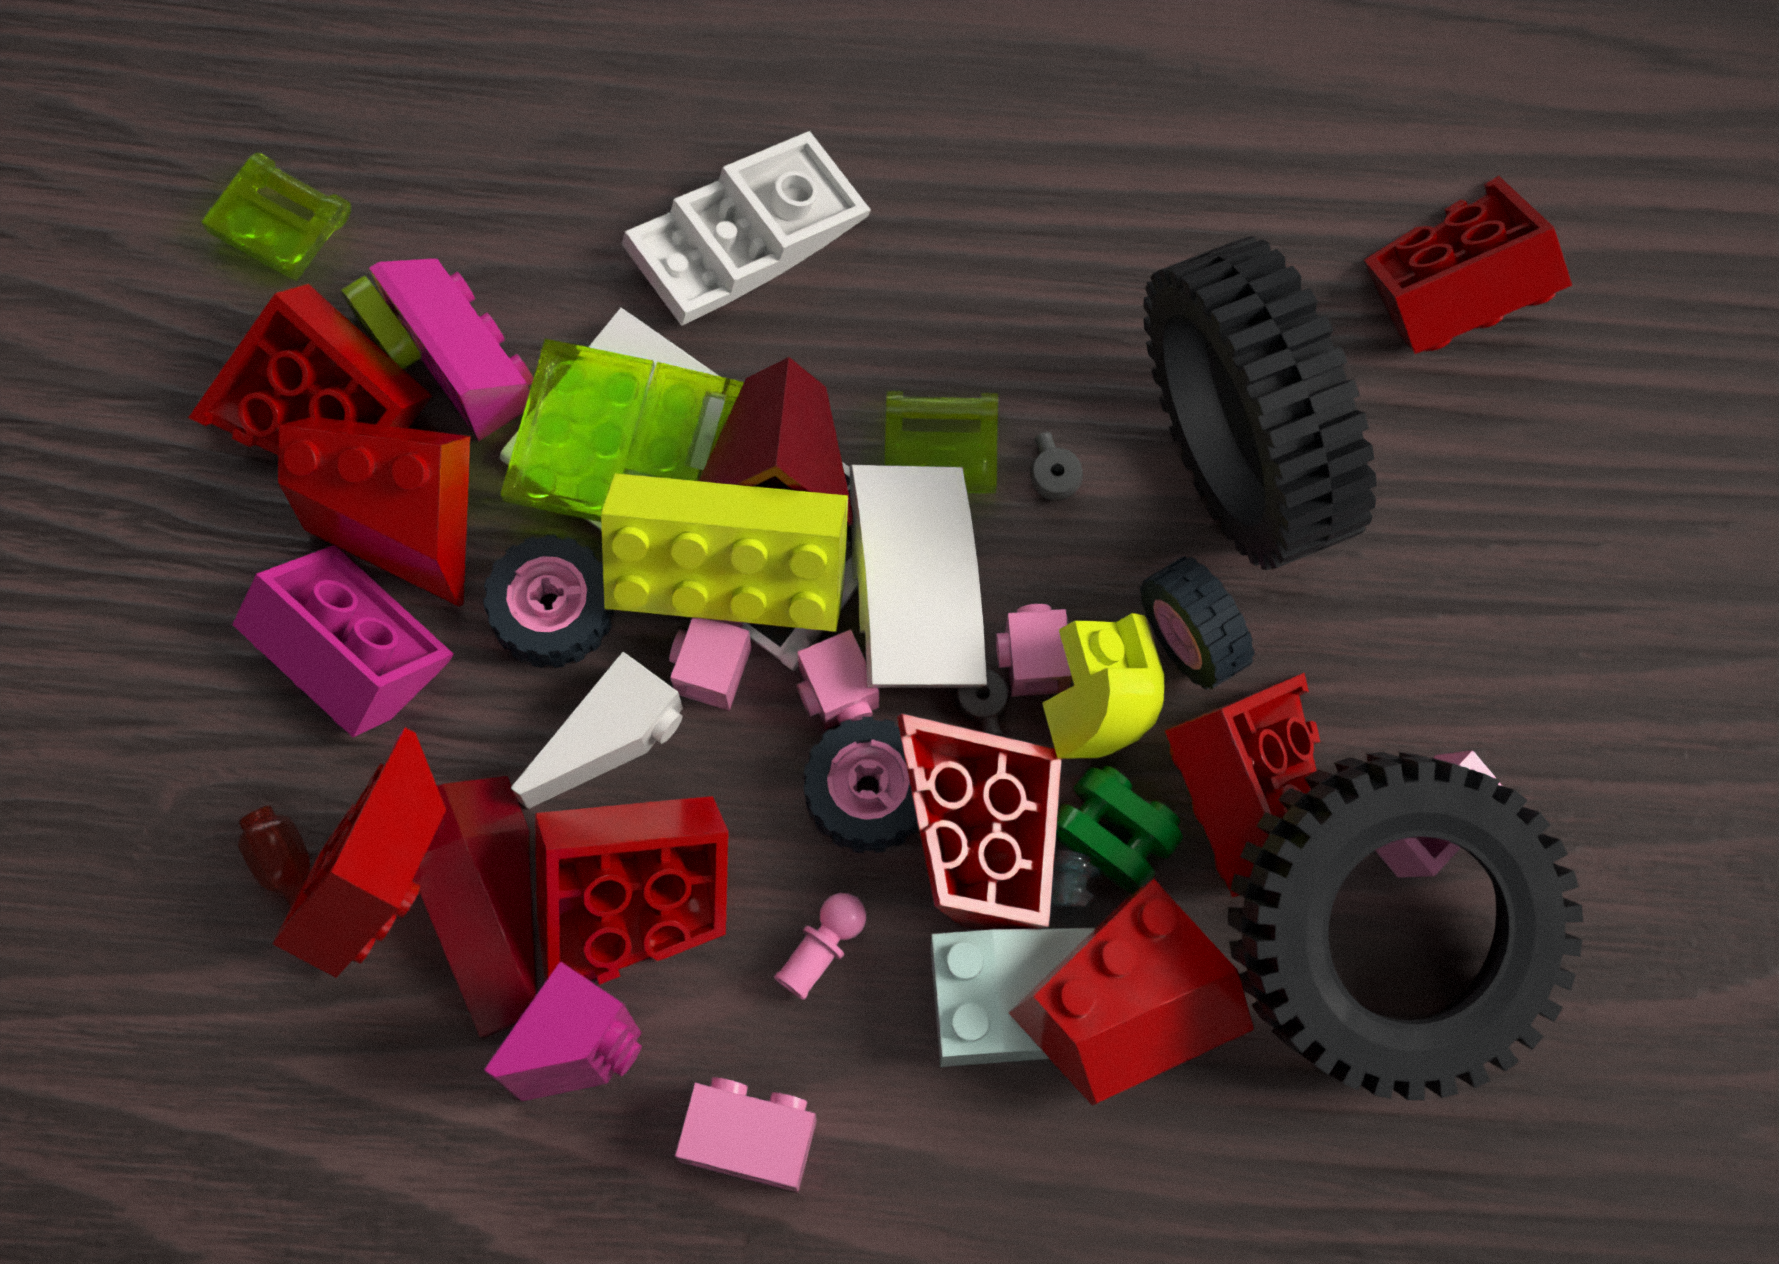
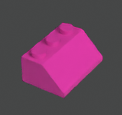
(456, 342)
(340, 638)
(566, 1040)

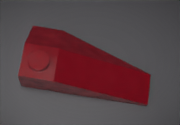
(482, 899)

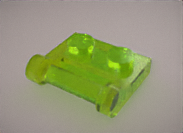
(266, 228)
(674, 420)
(968, 450)

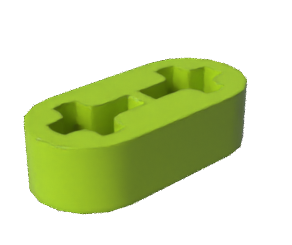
(380, 322)

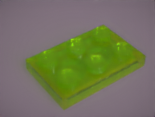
(576, 429)

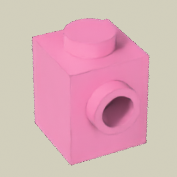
(1034, 651)
(710, 660)
(836, 681)

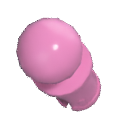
(841, 919)

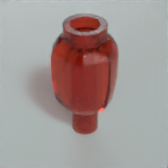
(274, 852)

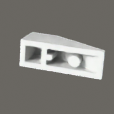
(608, 728)

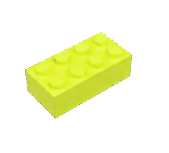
(724, 551)

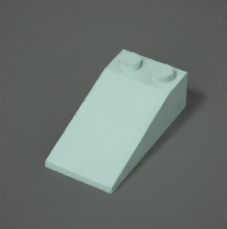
(981, 980)

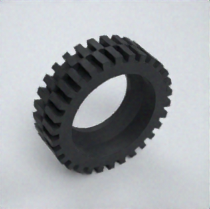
(1260, 402)
(1292, 901)

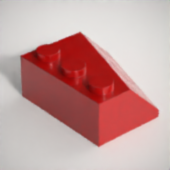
(1469, 268)
(305, 364)
(382, 496)
(984, 822)
(367, 864)
(629, 883)
(1135, 998)

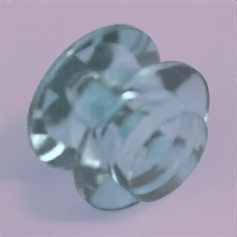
(1070, 880)

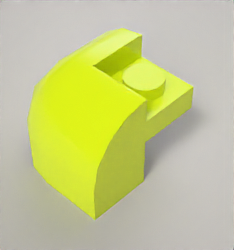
(1114, 688)

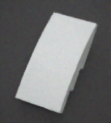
(745, 227)
(917, 577)

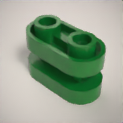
(1149, 826)

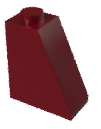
(780, 436)

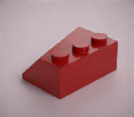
(1242, 763)

